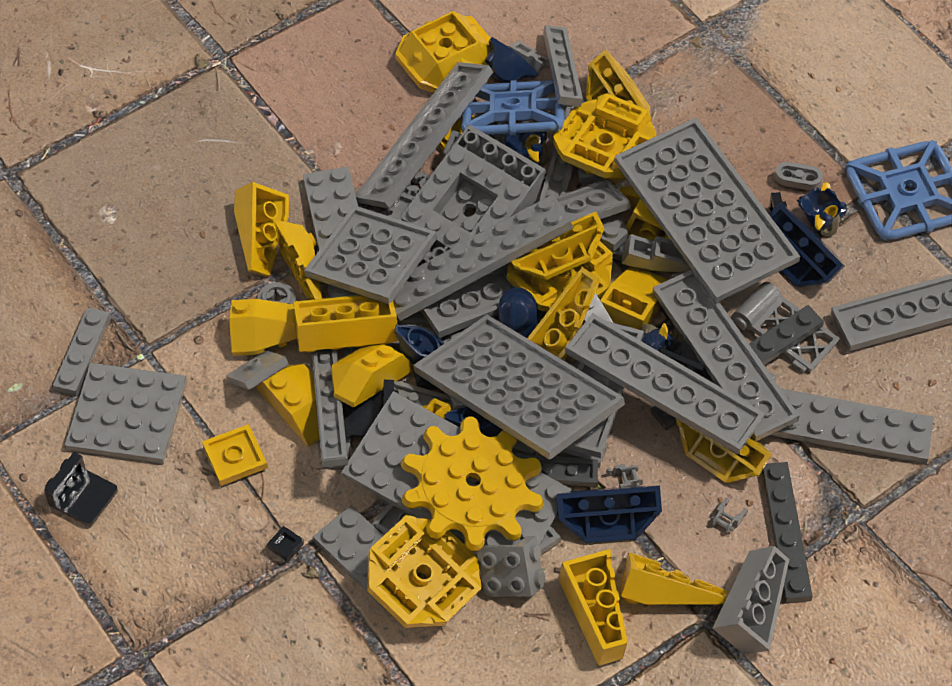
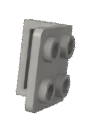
(511, 569)

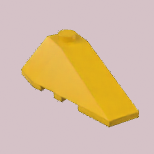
(256, 213)
(298, 251)
(259, 325)
(650, 584)

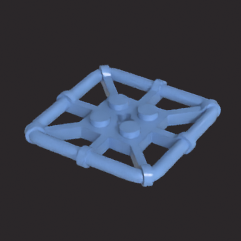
(512, 103)
(894, 190)

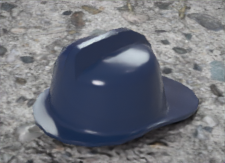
(518, 311)

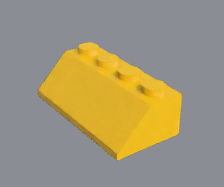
(343, 323)

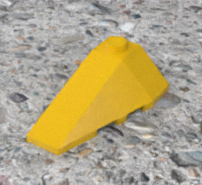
(566, 314)

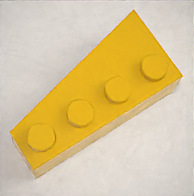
(595, 603)

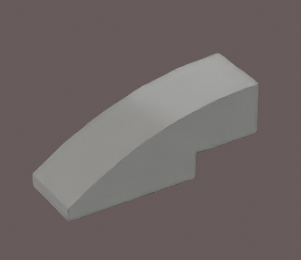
(653, 255)

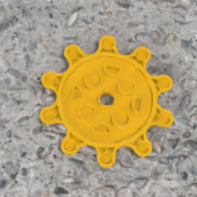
(465, 507)

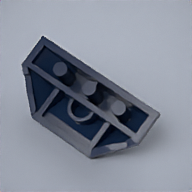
(817, 261)
(609, 512)

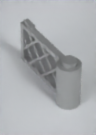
(758, 311)

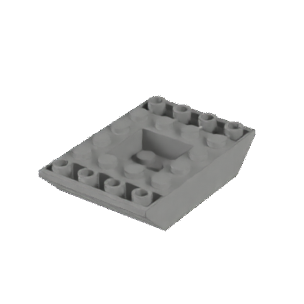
(475, 175)

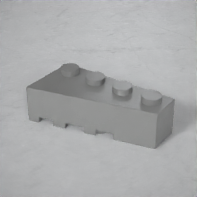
(754, 601)

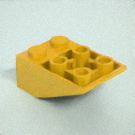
(631, 298)

